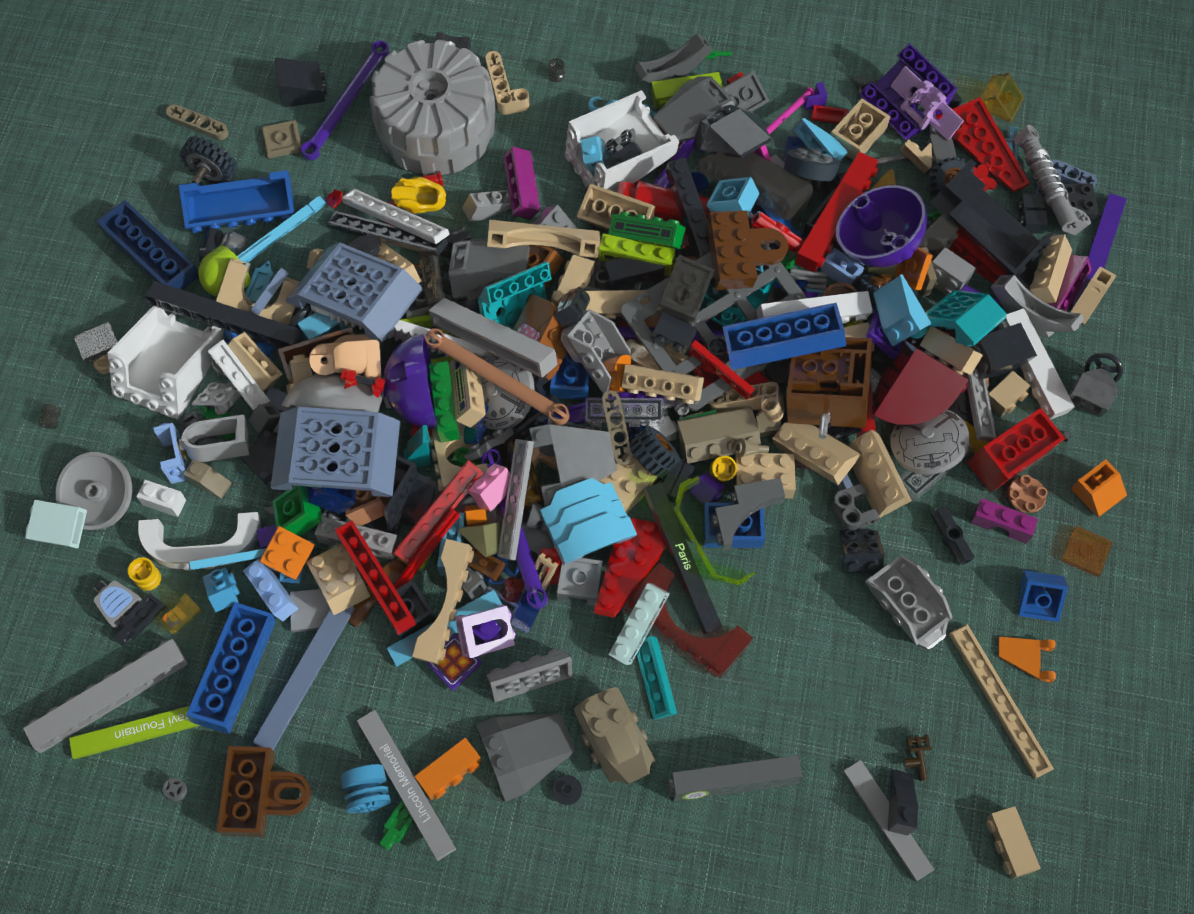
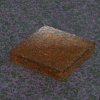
(1086, 551)

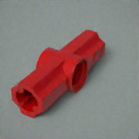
(761, 220)

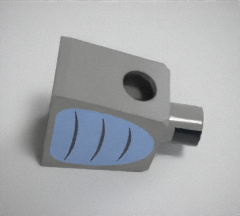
(115, 601)

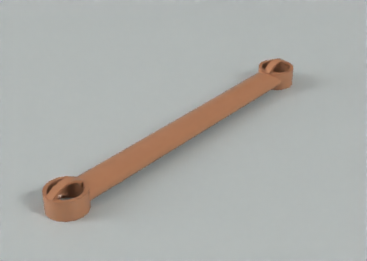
(497, 376)

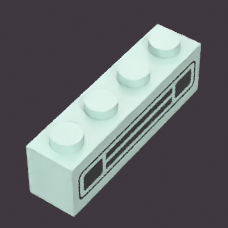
(639, 624)

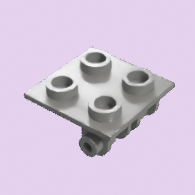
(220, 395)

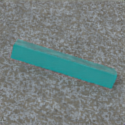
(655, 679)

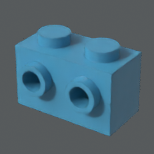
(221, 589)

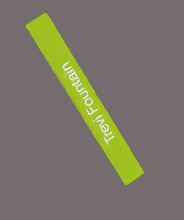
(130, 733)

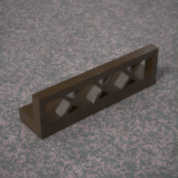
(533, 491)

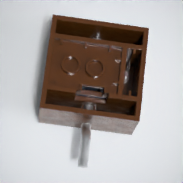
(840, 370)

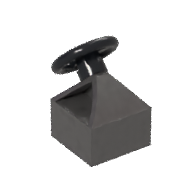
(1096, 388)

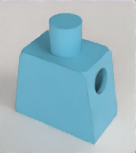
(593, 152)

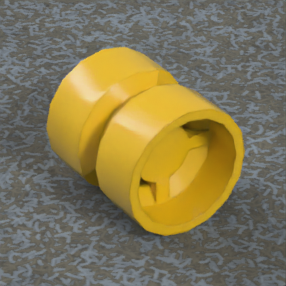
(723, 468)
(144, 574)

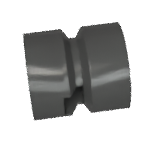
(535, 519)

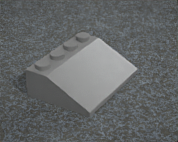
(530, 674)

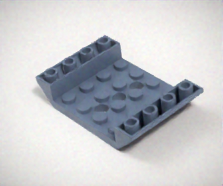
(375, 300)
(364, 457)

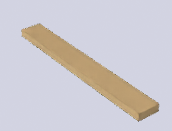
(1001, 702)

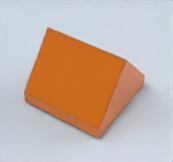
(475, 515)

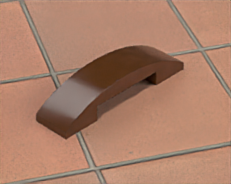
(393, 571)

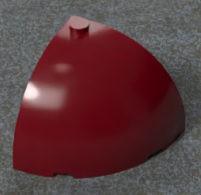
(915, 387)

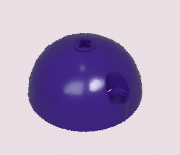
(892, 232)
(409, 382)

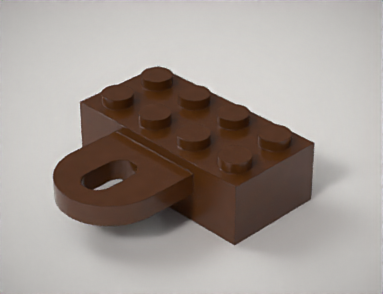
(738, 249)
(253, 792)

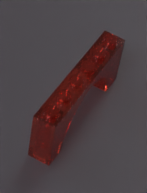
(715, 653)

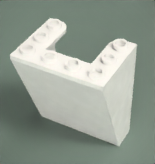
(610, 123)
(161, 362)

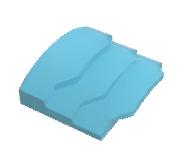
(586, 519)

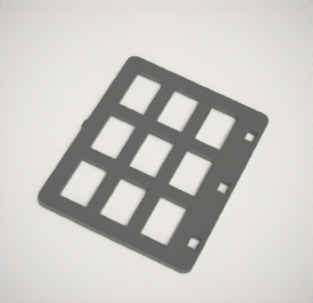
(636, 314)

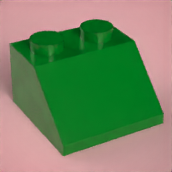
(295, 512)

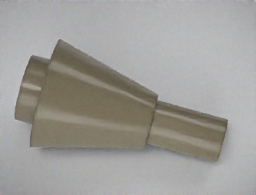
(745, 448)

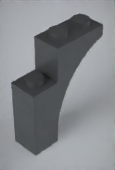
(678, 63)
(745, 501)

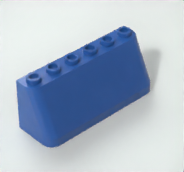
(237, 202)

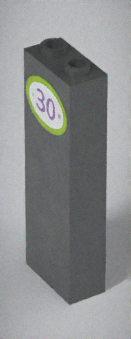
(734, 778)

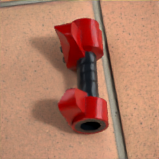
(351, 379)

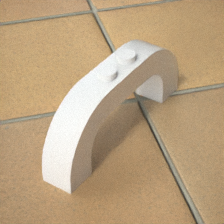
(178, 557)

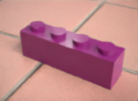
(521, 183)
(1075, 276)

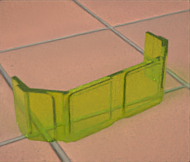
(682, 488)

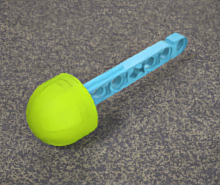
(215, 263)

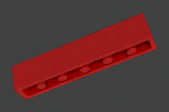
(375, 577)

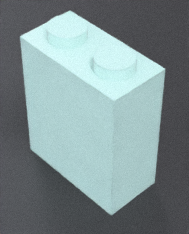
(56, 523)

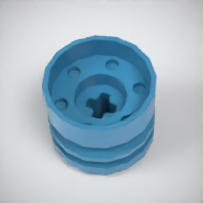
(363, 784)

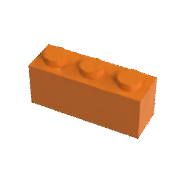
(448, 769)

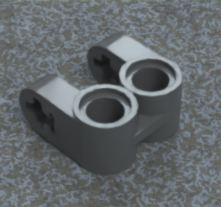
(843, 511)

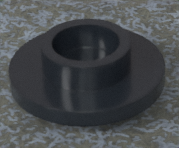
(567, 790)

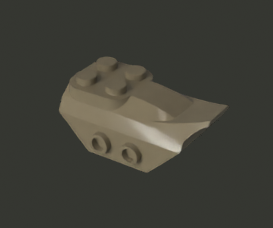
(614, 737)

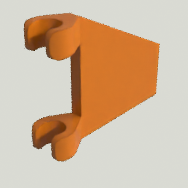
(1026, 655)

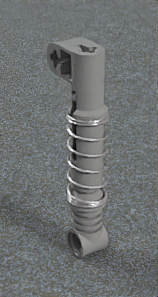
(1069, 218)

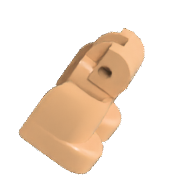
(348, 352)

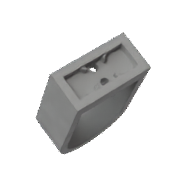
(215, 427)

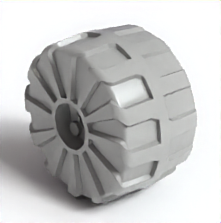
(433, 107)

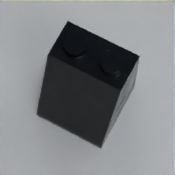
(300, 82)
(1003, 351)

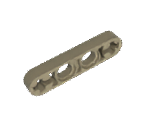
(196, 123)
(615, 428)

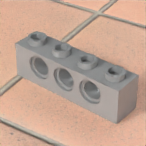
(380, 542)

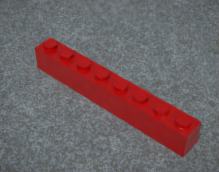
(824, 231)

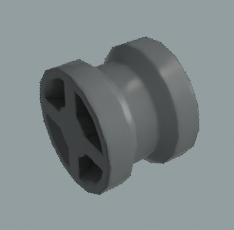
(171, 787)

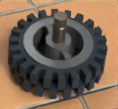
(207, 160)

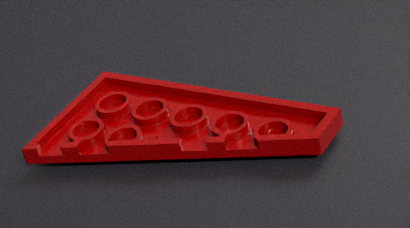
(986, 144)
(628, 565)

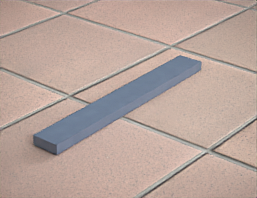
(302, 678)

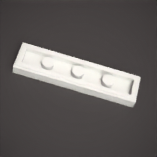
(238, 374)

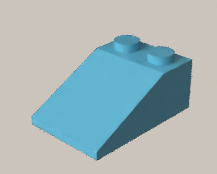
(899, 311)

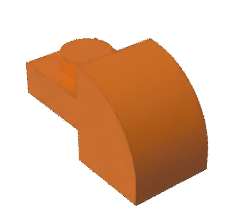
(616, 367)

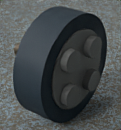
(811, 164)

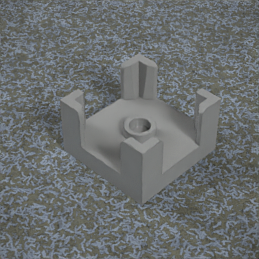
(580, 580)

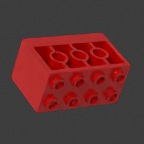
(1015, 450)

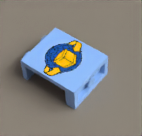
(174, 467)

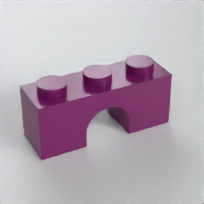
(1019, 525)

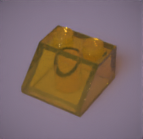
(1002, 97)

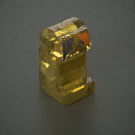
(180, 615)

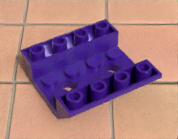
(889, 101)

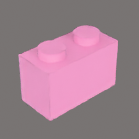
(491, 487)

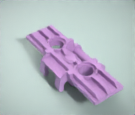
(930, 99)

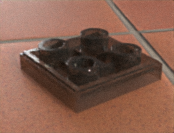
(96, 342)

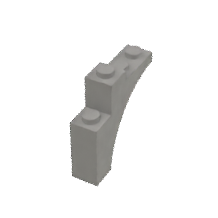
(1043, 316)

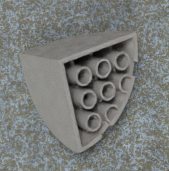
(329, 393)

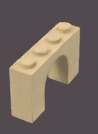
(233, 293)
(442, 451)

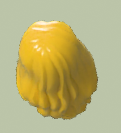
(418, 195)

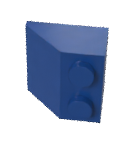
(1042, 595)

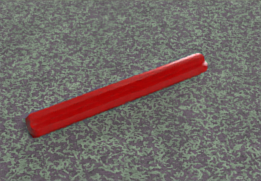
(427, 548)

